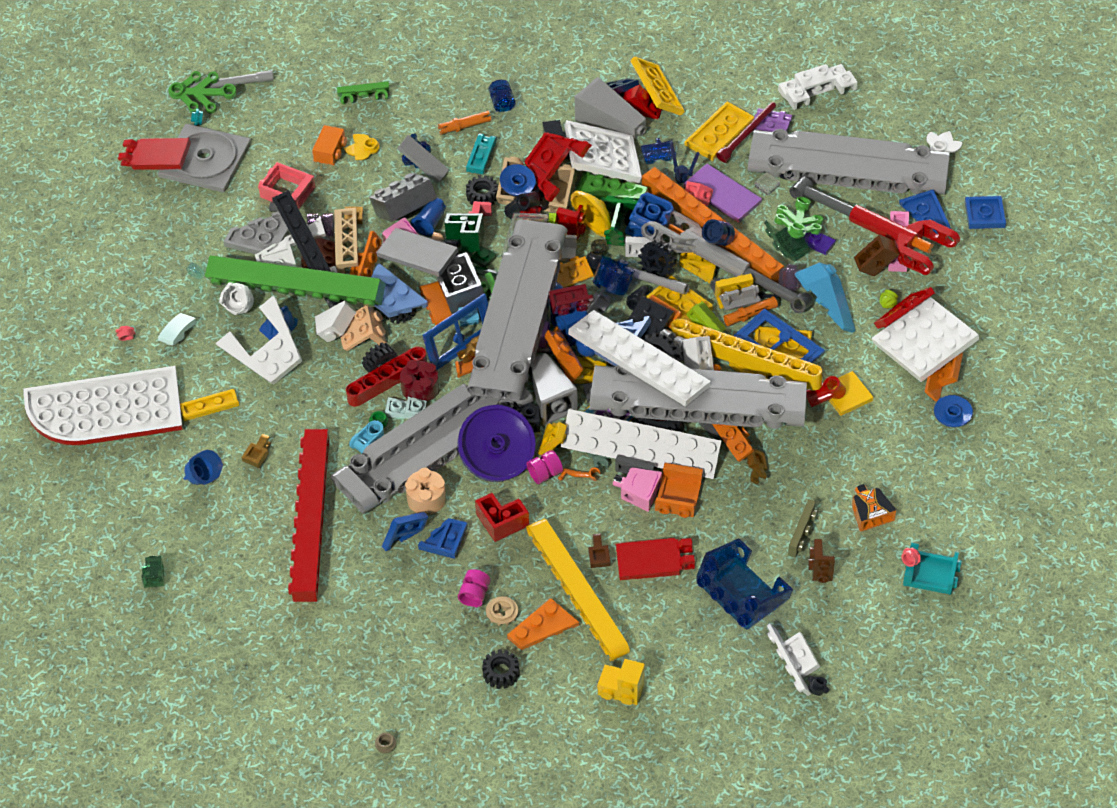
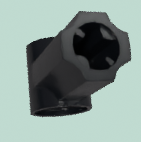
(522, 203)

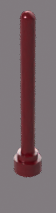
(725, 153)

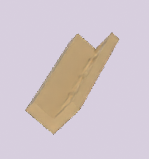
(341, 238)

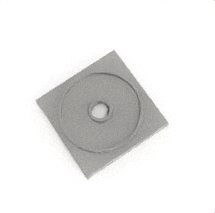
(217, 169)

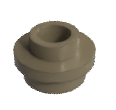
(385, 737)

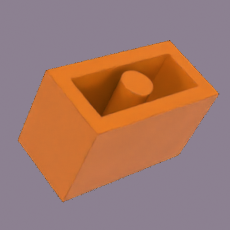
(329, 145)

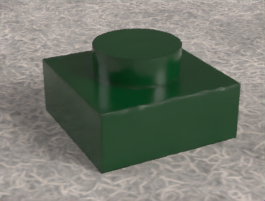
(483, 257)

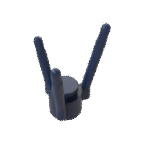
(682, 172)

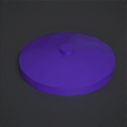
(496, 443)

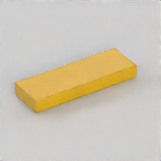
(209, 405)

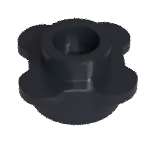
(817, 685)

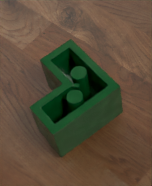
(466, 228)

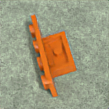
(368, 258)
(564, 354)
(944, 376)
(736, 440)

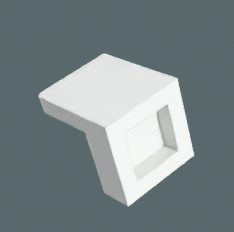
(569, 248)

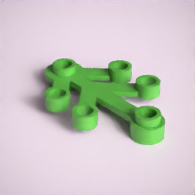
(200, 90)
(797, 228)

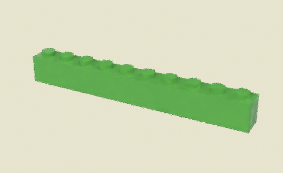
(296, 280)

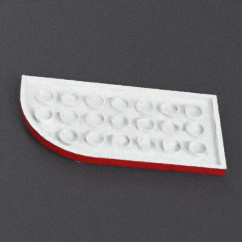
(106, 407)

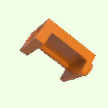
(679, 490)

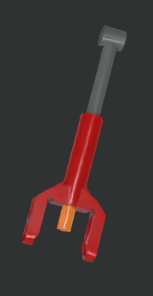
(905, 237)

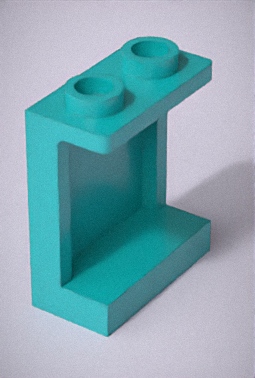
(933, 572)

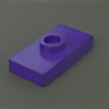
(820, 242)

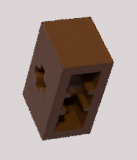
(876, 255)

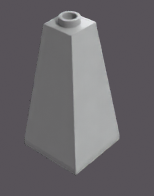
(604, 108)
(552, 390)

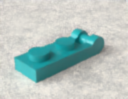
(481, 154)

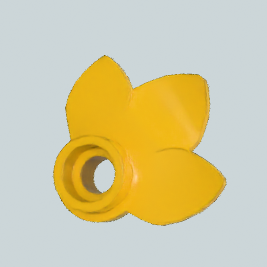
(362, 147)

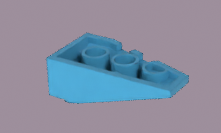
(829, 291)

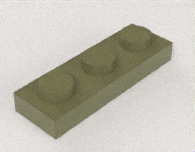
(803, 528)

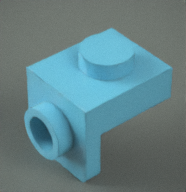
(470, 319)

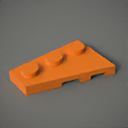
(543, 623)

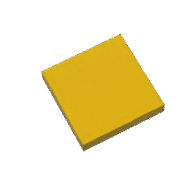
(855, 395)

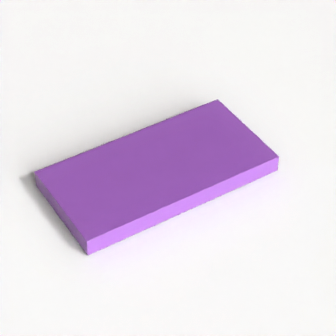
(727, 194)

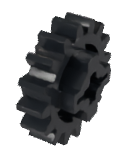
(657, 259)

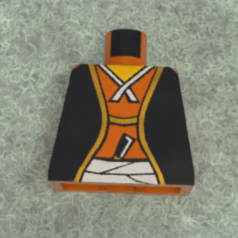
(871, 508)

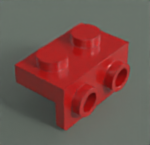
(572, 220)

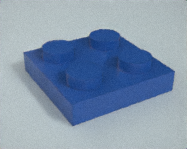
(985, 212)

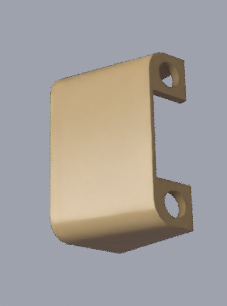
(564, 179)

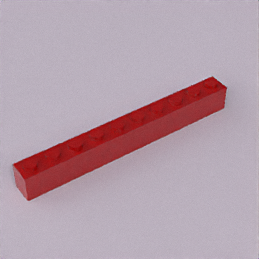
(310, 516)

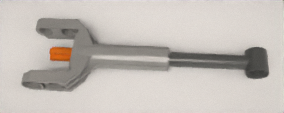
(692, 241)

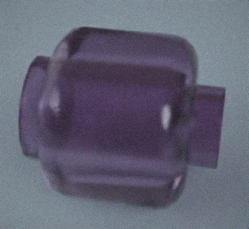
(788, 279)

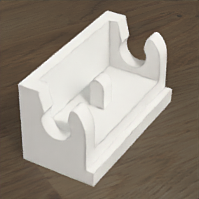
(698, 353)

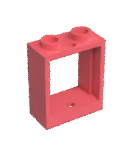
(304, 180)

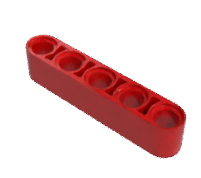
(381, 378)

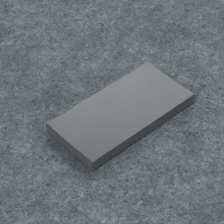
(417, 252)

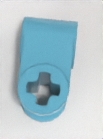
(369, 434)

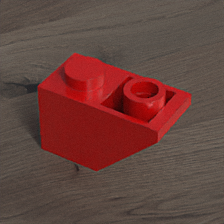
(642, 102)

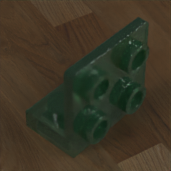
(790, 247)

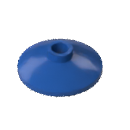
(519, 174)
(953, 405)

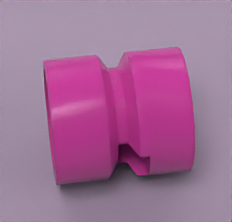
(546, 466)
(474, 588)

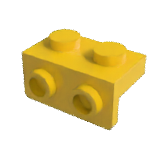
(732, 284)

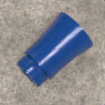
(428, 218)

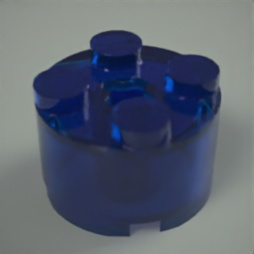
(613, 275)

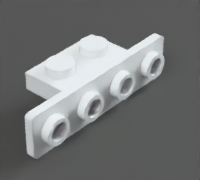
(797, 655)

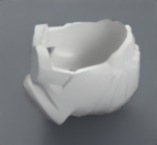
(236, 298)

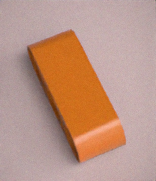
(437, 303)

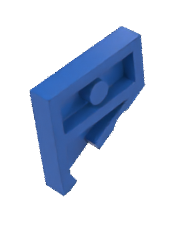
(404, 528)

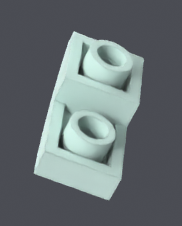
(175, 329)
(404, 409)

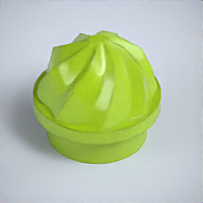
(888, 299)

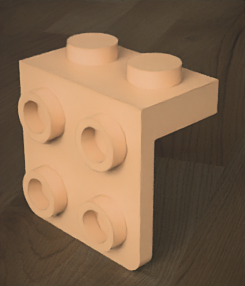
(364, 325)

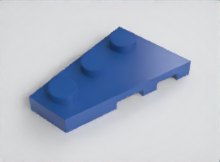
(925, 207)

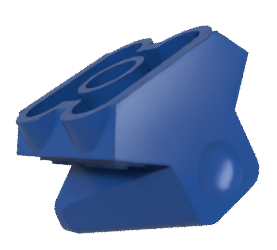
(648, 209)

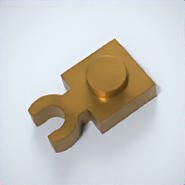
(469, 352)

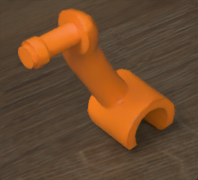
(579, 474)

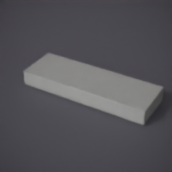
(422, 159)

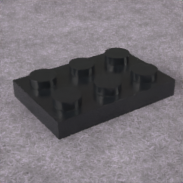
(659, 315)

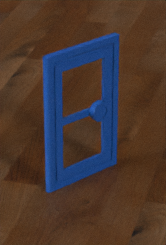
(480, 303)
(786, 333)

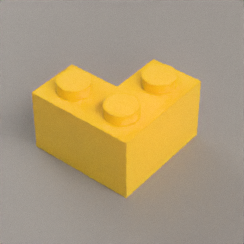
(622, 683)

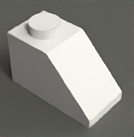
(334, 321)

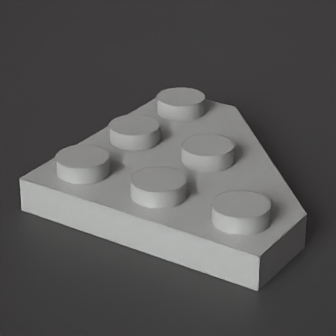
(257, 234)

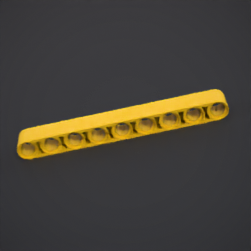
(752, 355)
(578, 588)

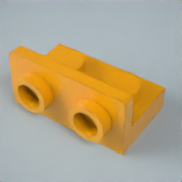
(574, 272)

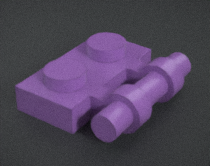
(774, 121)

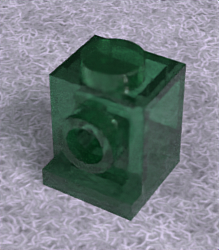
(153, 572)

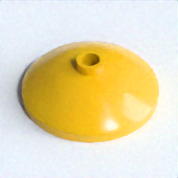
(596, 216)

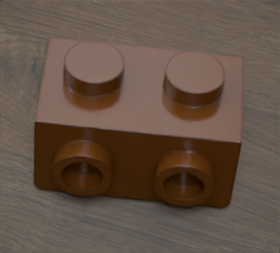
(821, 566)

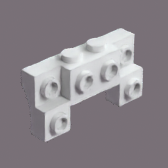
(815, 82)

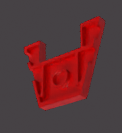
(548, 156)

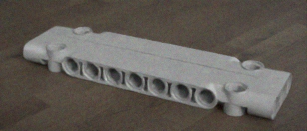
(849, 161)
(517, 310)
(729, 400)
(418, 443)

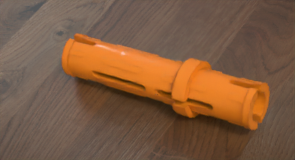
(457, 124)
(742, 314)

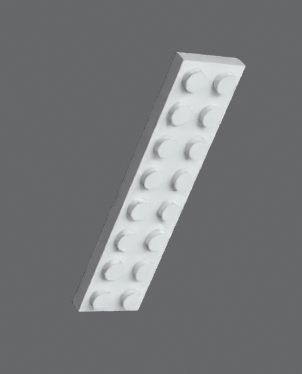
(639, 358)
(638, 441)

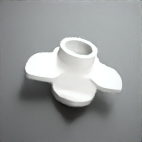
(943, 142)

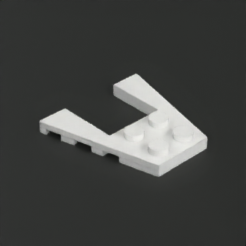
(282, 253)
(276, 356)

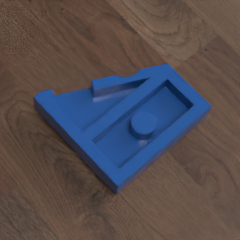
(445, 539)

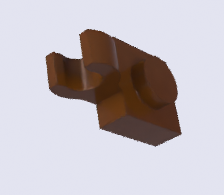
(598, 554)

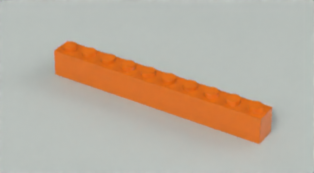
(689, 206)

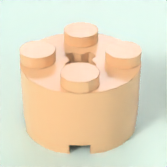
(425, 491)

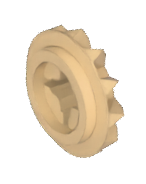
(505, 603)

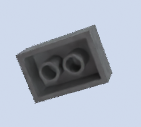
(402, 197)
(460, 282)

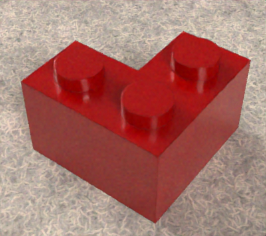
(501, 520)

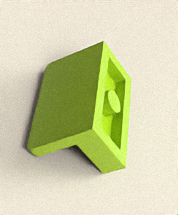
(704, 316)

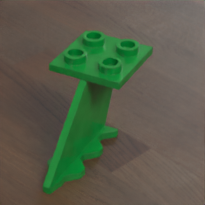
(619, 206)

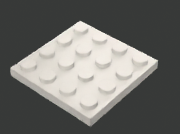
(609, 155)
(925, 339)

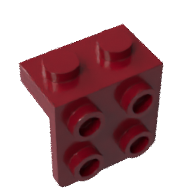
(570, 299)

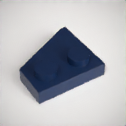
(623, 85)

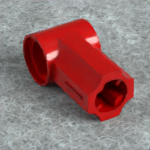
(825, 392)

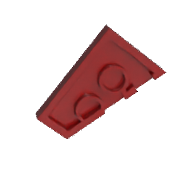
(903, 307)

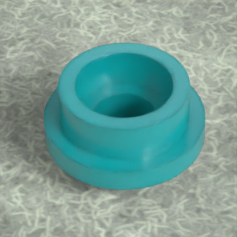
(196, 117)

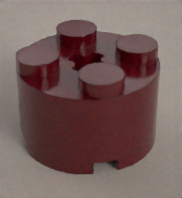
(419, 380)

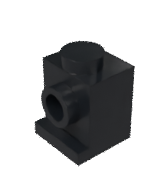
(532, 414)

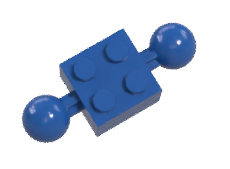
(565, 322)

